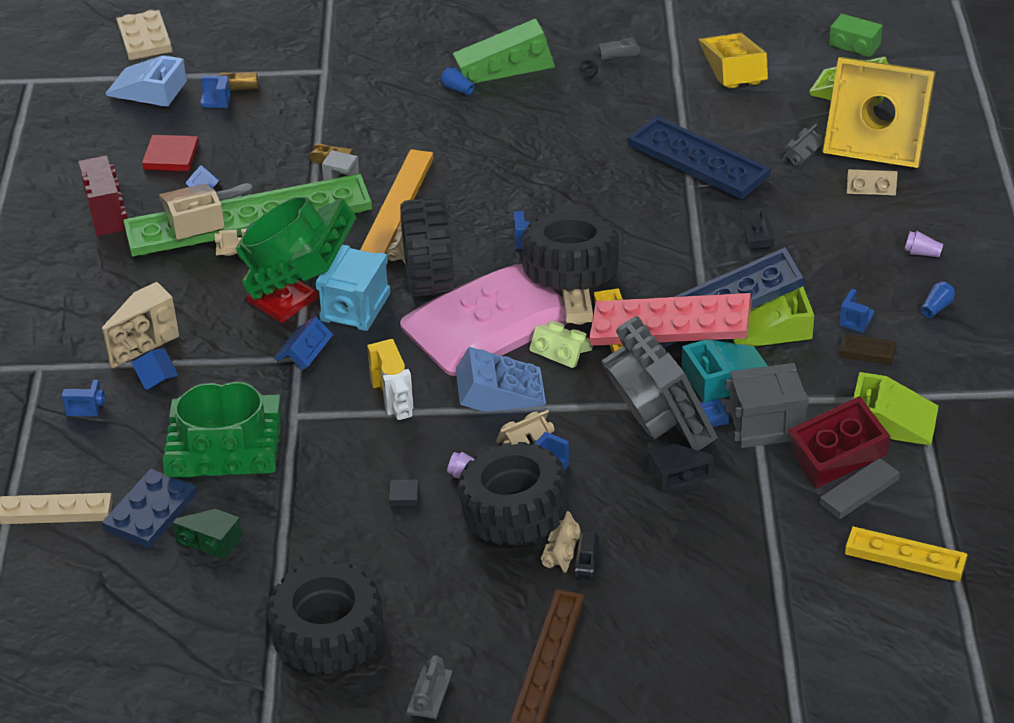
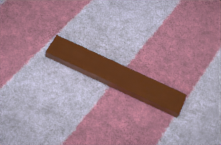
(548, 658)

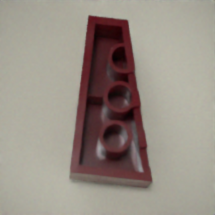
(103, 195)

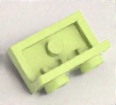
(559, 343)

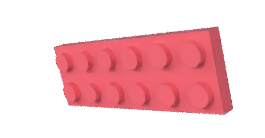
(675, 318)

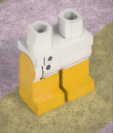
(389, 373)

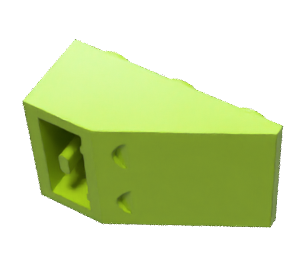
(780, 320)
(898, 409)

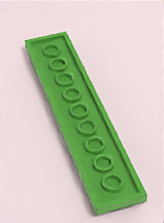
(155, 234)

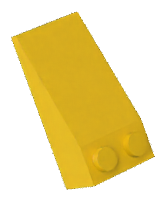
(735, 59)

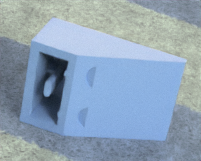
(150, 81)

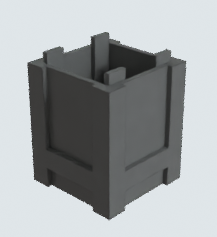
(766, 404)

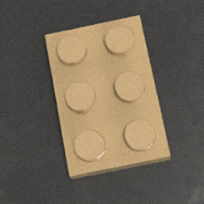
(144, 34)

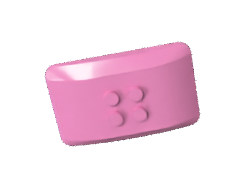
(485, 314)

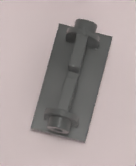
(807, 140)
(430, 689)

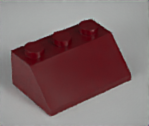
(839, 442)

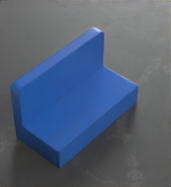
(305, 343)

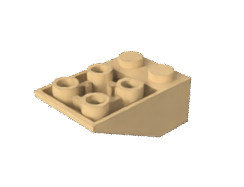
(193, 210)
(140, 325)

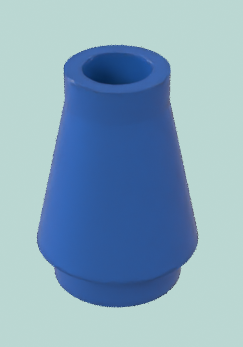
(456, 81)
(938, 298)

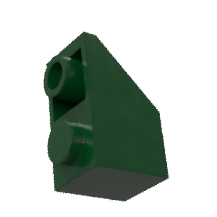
(209, 532)

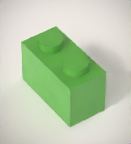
(855, 35)

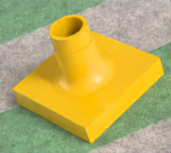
(858, 132)

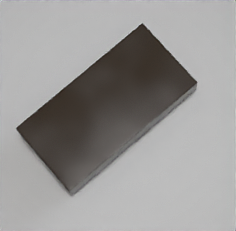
(868, 349)

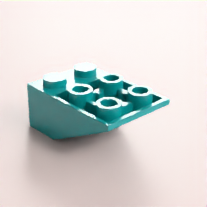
(710, 362)

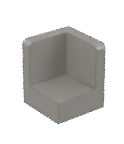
(339, 163)

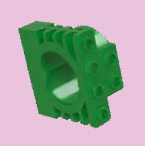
(292, 243)
(222, 431)

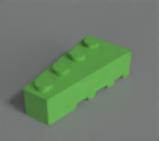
(506, 54)

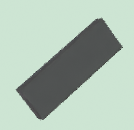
(859, 488)

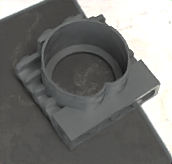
(656, 387)

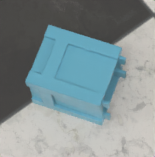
(353, 288)

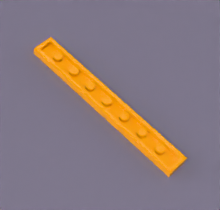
(404, 188)

